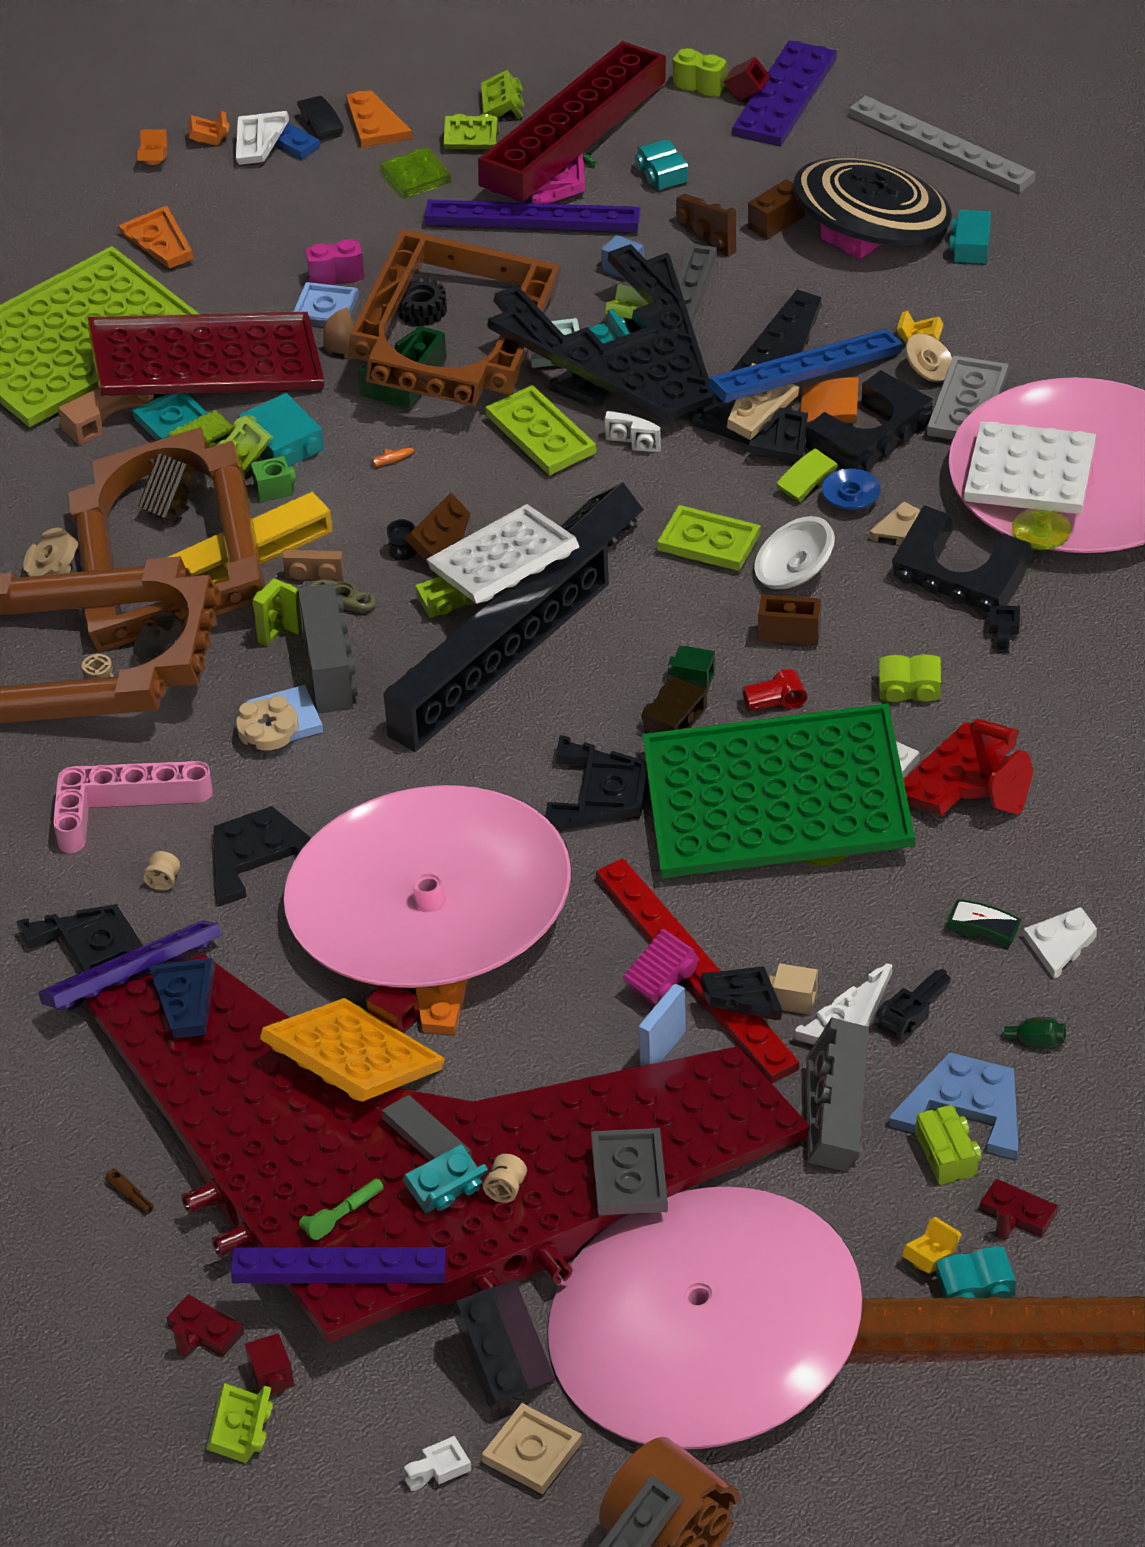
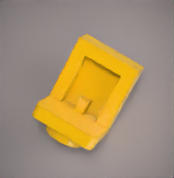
(907, 327)
(937, 1243)

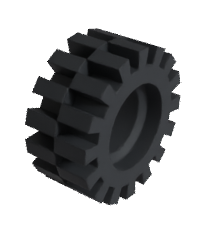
(423, 302)

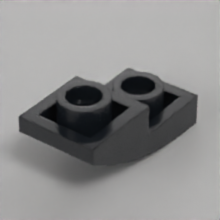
(321, 116)

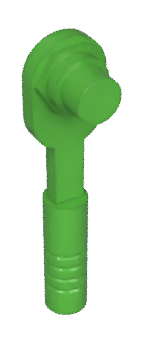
(324, 1221)

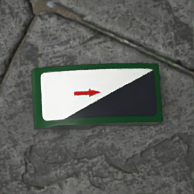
(977, 918)

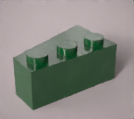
(421, 346)

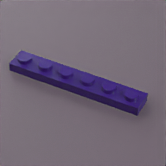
(119, 969)
(339, 1265)

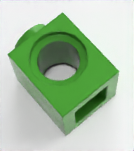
(273, 478)

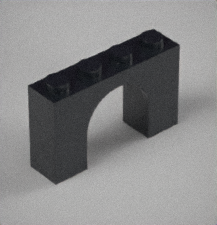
(860, 448)
(982, 587)

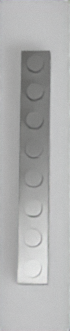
(942, 144)

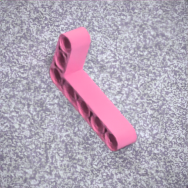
(122, 786)

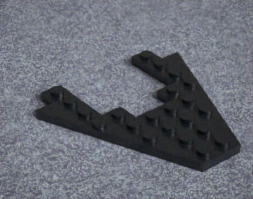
(650, 368)

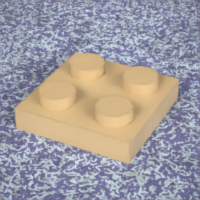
(532, 1448)

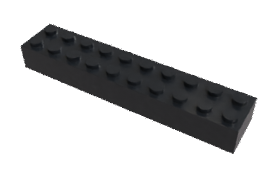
(493, 643)

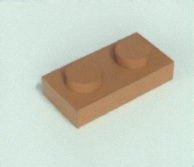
(313, 565)

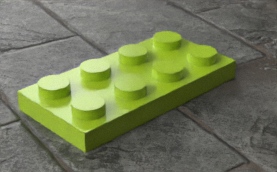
(541, 430)

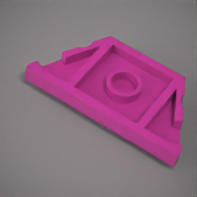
(563, 184)

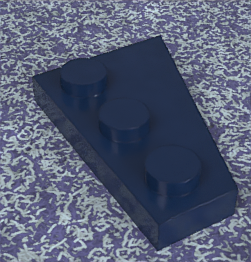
(185, 994)

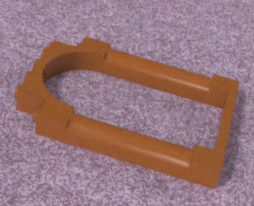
(456, 384)
(113, 475)
(134, 688)

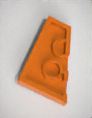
(159, 237)

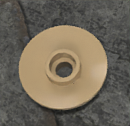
(928, 357)

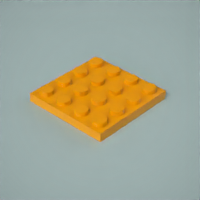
(352, 1049)

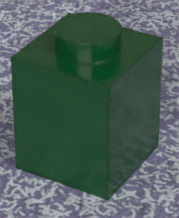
(693, 666)

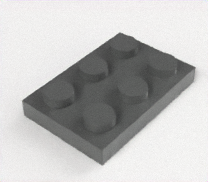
(629, 1171)

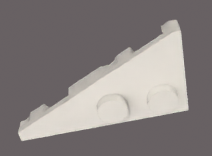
(854, 1006)

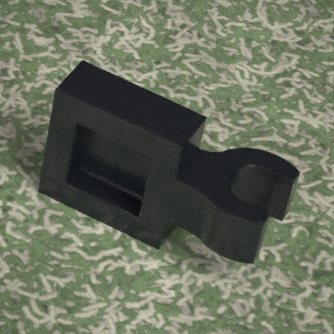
(1004, 622)

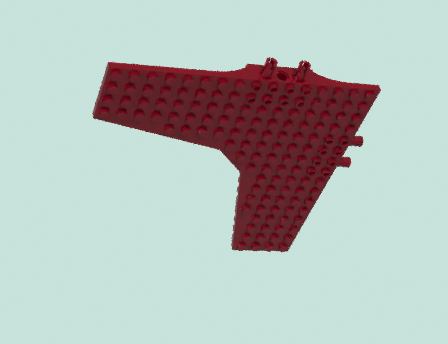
(288, 1145)

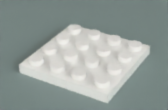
(1030, 467)
(502, 553)

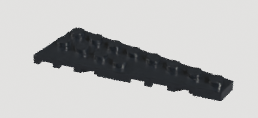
(782, 337)

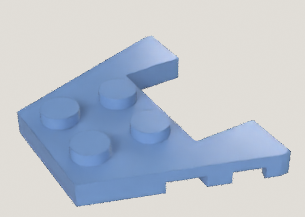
(976, 1091)

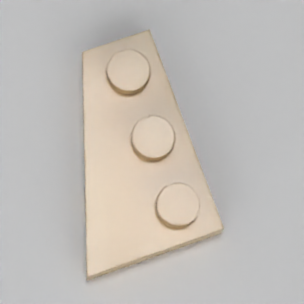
(754, 411)

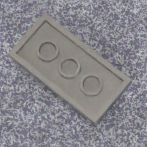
(964, 389)

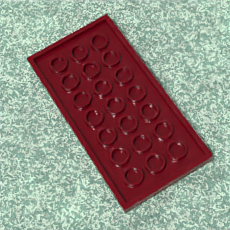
(204, 353)

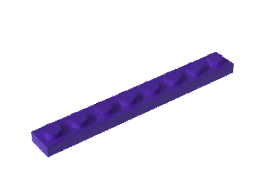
(532, 215)

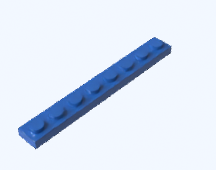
(805, 365)

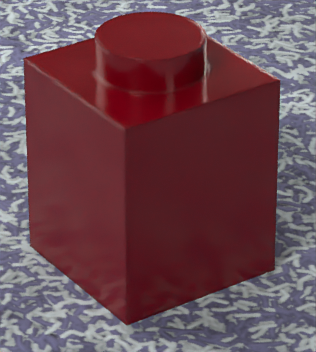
(746, 79)
(394, 1007)
(270, 1364)

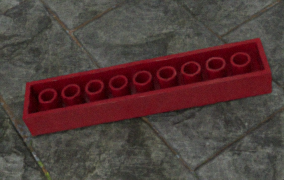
(571, 121)

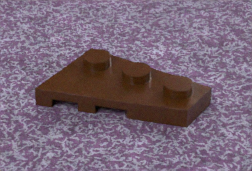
(708, 222)
(440, 528)

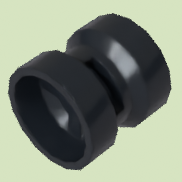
(398, 546)

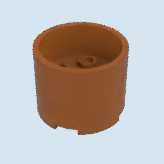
(707, 1497)

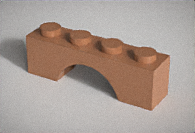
(85, 415)

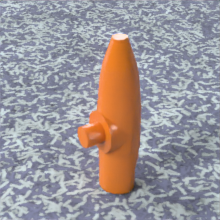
(391, 456)

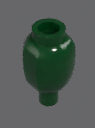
(1038, 1032)

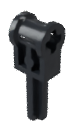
(909, 1009)

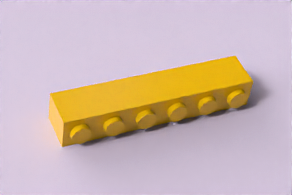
(275, 531)

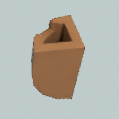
(337, 333)

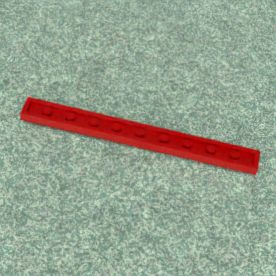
(651, 917)

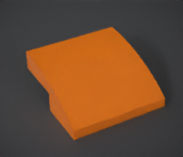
(833, 396)

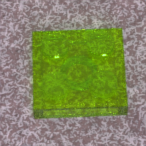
(415, 172)

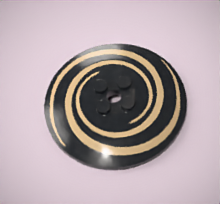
(872, 201)

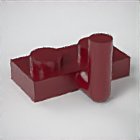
(1018, 1209)
(200, 1323)

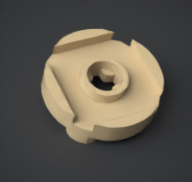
(51, 554)
(274, 710)

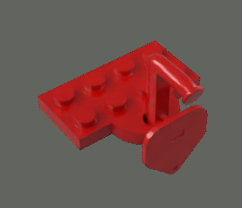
(972, 767)

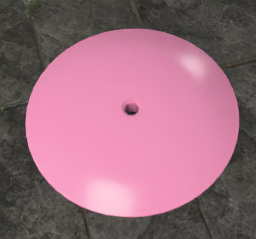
(1116, 484)
(427, 886)
(705, 1318)

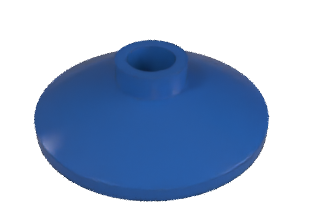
(851, 489)

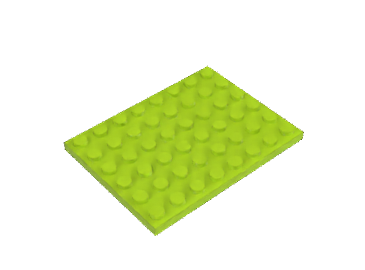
(46, 333)

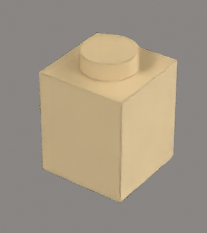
(795, 988)

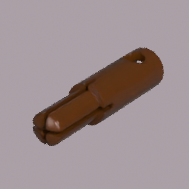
(128, 1190)

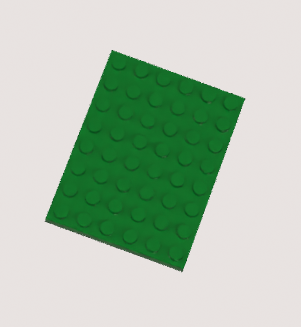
(777, 790)

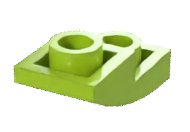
(805, 474)

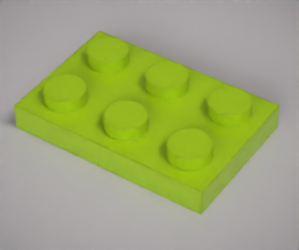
(709, 537)

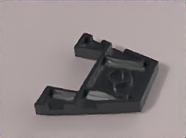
(611, 787)
(251, 843)
(91, 935)

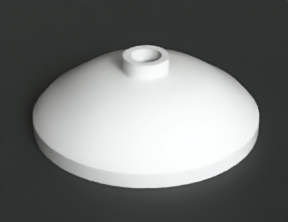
(794, 553)

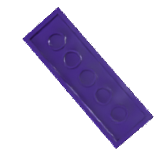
(786, 94)

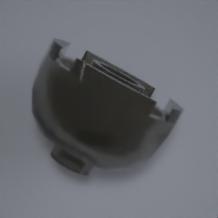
(158, 637)

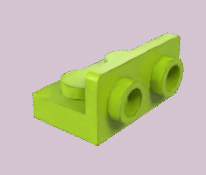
(502, 94)
(470, 131)
(249, 440)

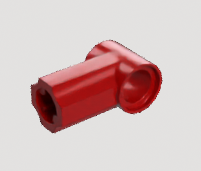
(783, 689)

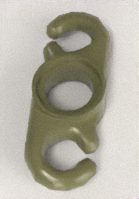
(351, 602)

